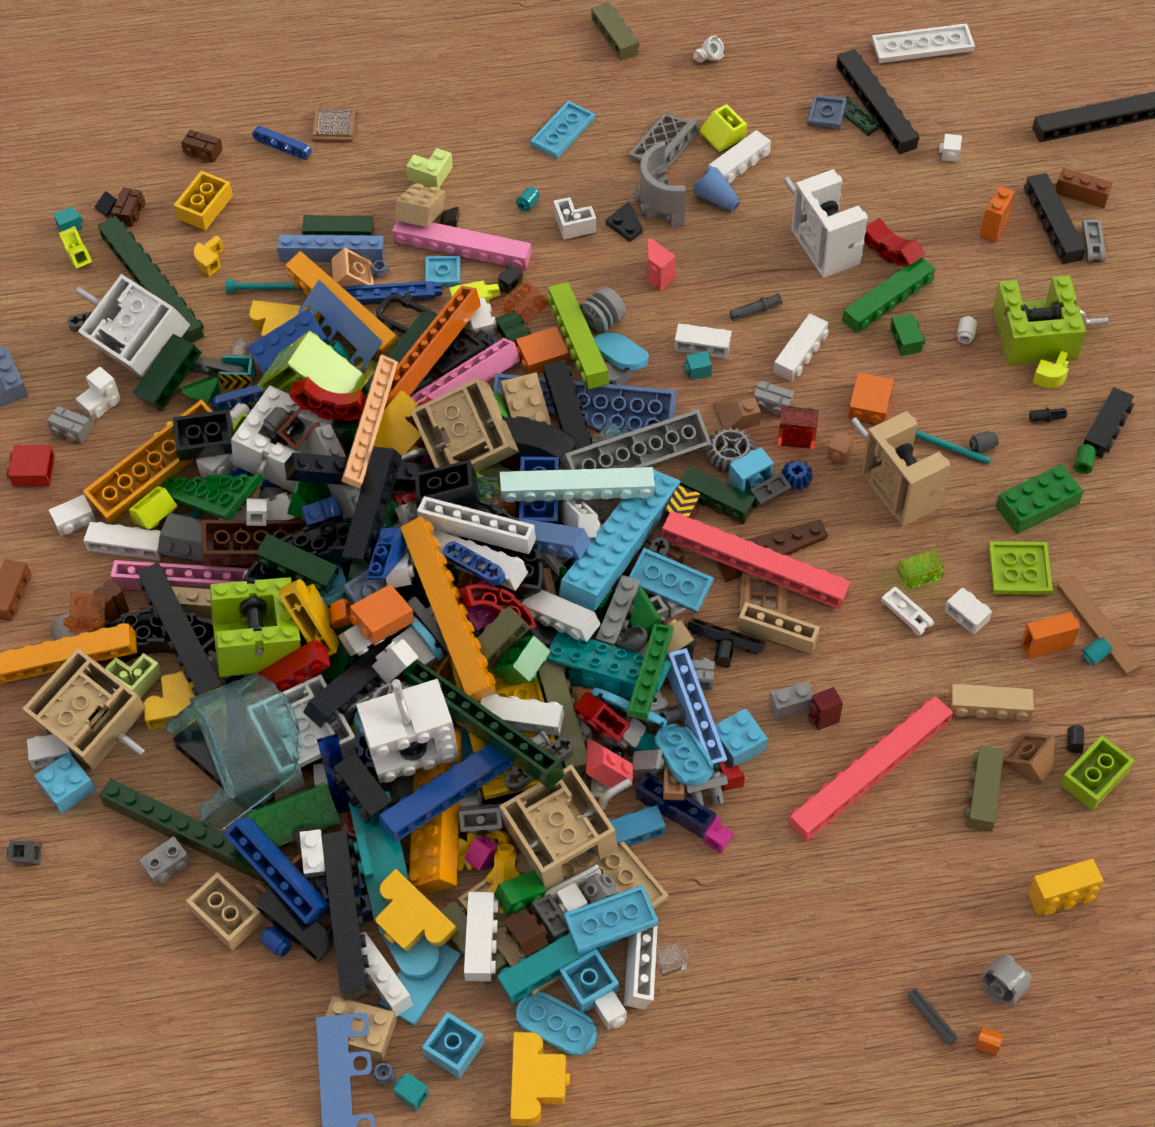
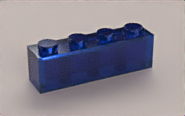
(684, 812)

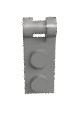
(1094, 240)

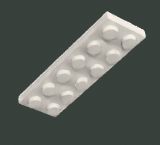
(923, 43)

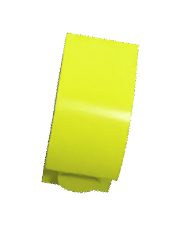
(74, 247)
(1050, 374)

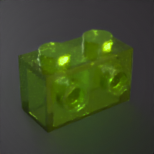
(921, 569)

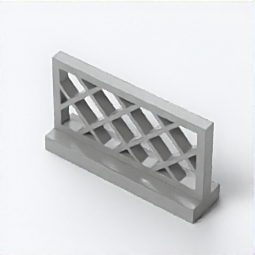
(675, 145)

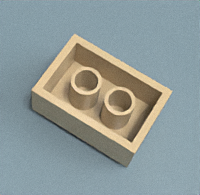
(419, 205)
(525, 398)
(224, 911)
(380, 1026)

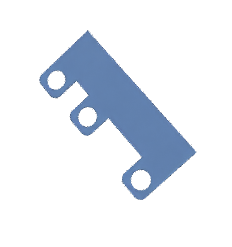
(341, 318)
(337, 1067)

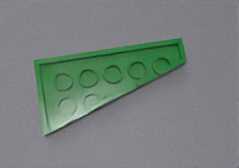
(216, 495)

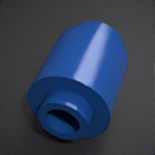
(276, 941)

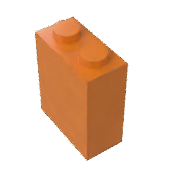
(997, 214)
(541, 349)
(870, 398)
(381, 614)
(1050, 635)

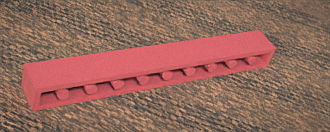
(755, 559)
(870, 768)

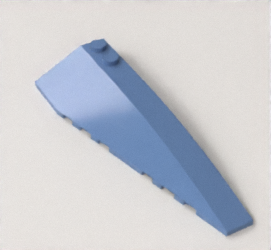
(618, 404)

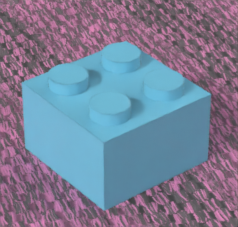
(750, 470)
(741, 737)
(65, 783)
(588, 980)
(453, 1045)

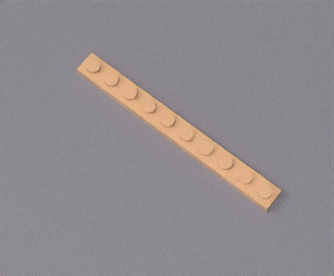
(369, 422)

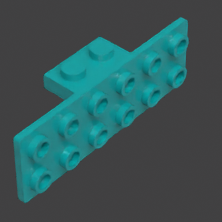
(600, 663)
(378, 858)

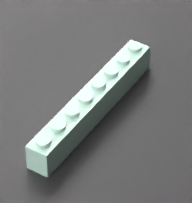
(576, 484)

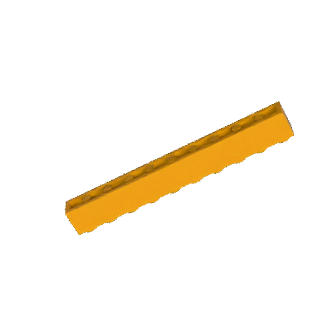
(448, 609)

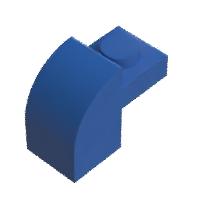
(321, 511)

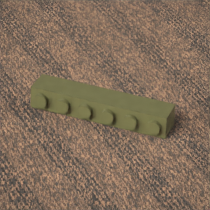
(556, 689)

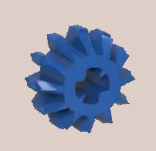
(797, 474)

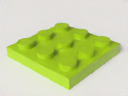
(1020, 568)

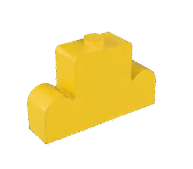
(270, 315)
(396, 429)
(309, 613)
(175, 698)
(411, 915)
(535, 1079)

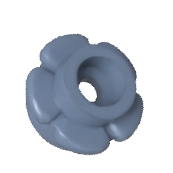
(379, 268)
(383, 1067)

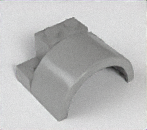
(654, 193)

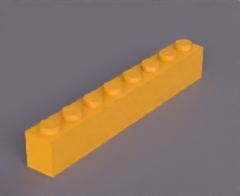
(50, 655)

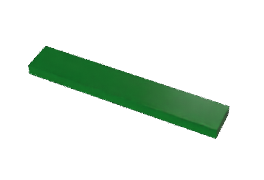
(650, 671)

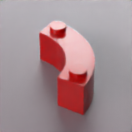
(890, 245)
(326, 403)
(494, 600)

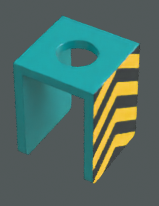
(238, 380)

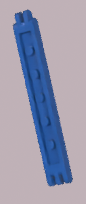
(379, 292)

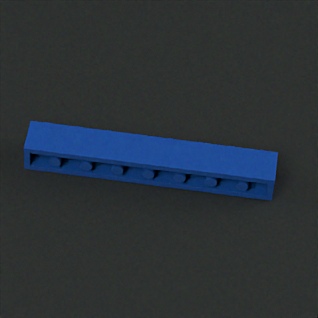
(442, 792)

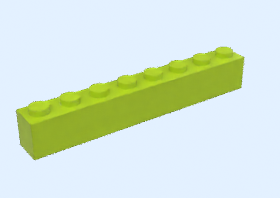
(578, 336)

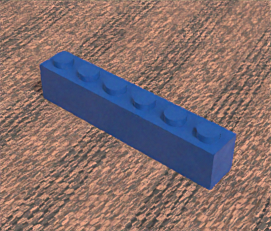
(277, 870)

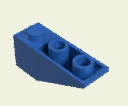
(387, 553)

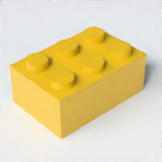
(203, 200)
(1065, 887)

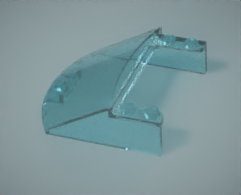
(250, 741)

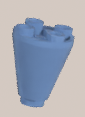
(716, 189)

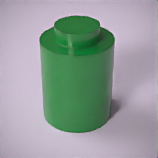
(1084, 459)

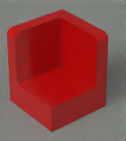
(734, 776)

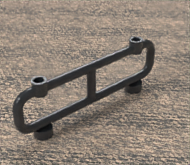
(407, 302)

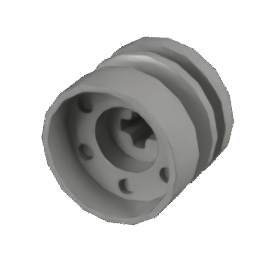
(603, 309)

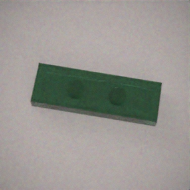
(860, 118)

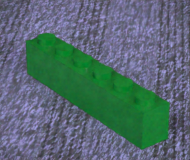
(888, 295)

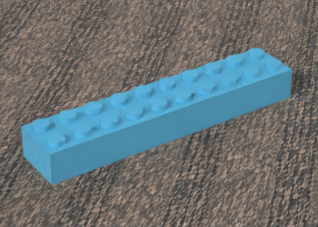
(616, 545)

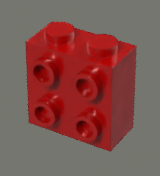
(31, 465)
(601, 717)

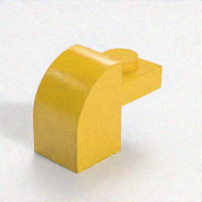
(207, 256)

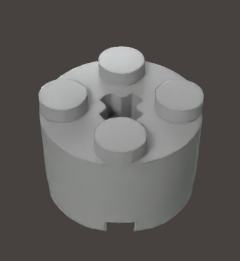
(1005, 980)

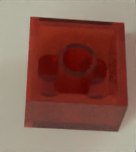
(798, 427)

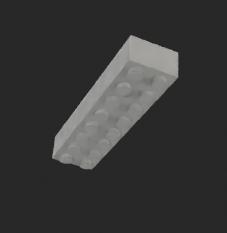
(643, 446)

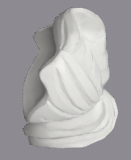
(711, 49)

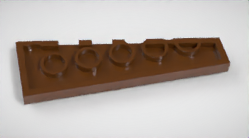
(783, 542)

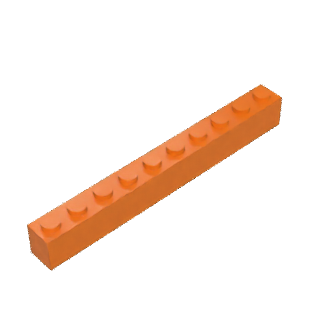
(434, 341)

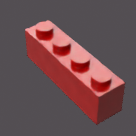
(298, 666)

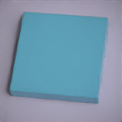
(443, 270)

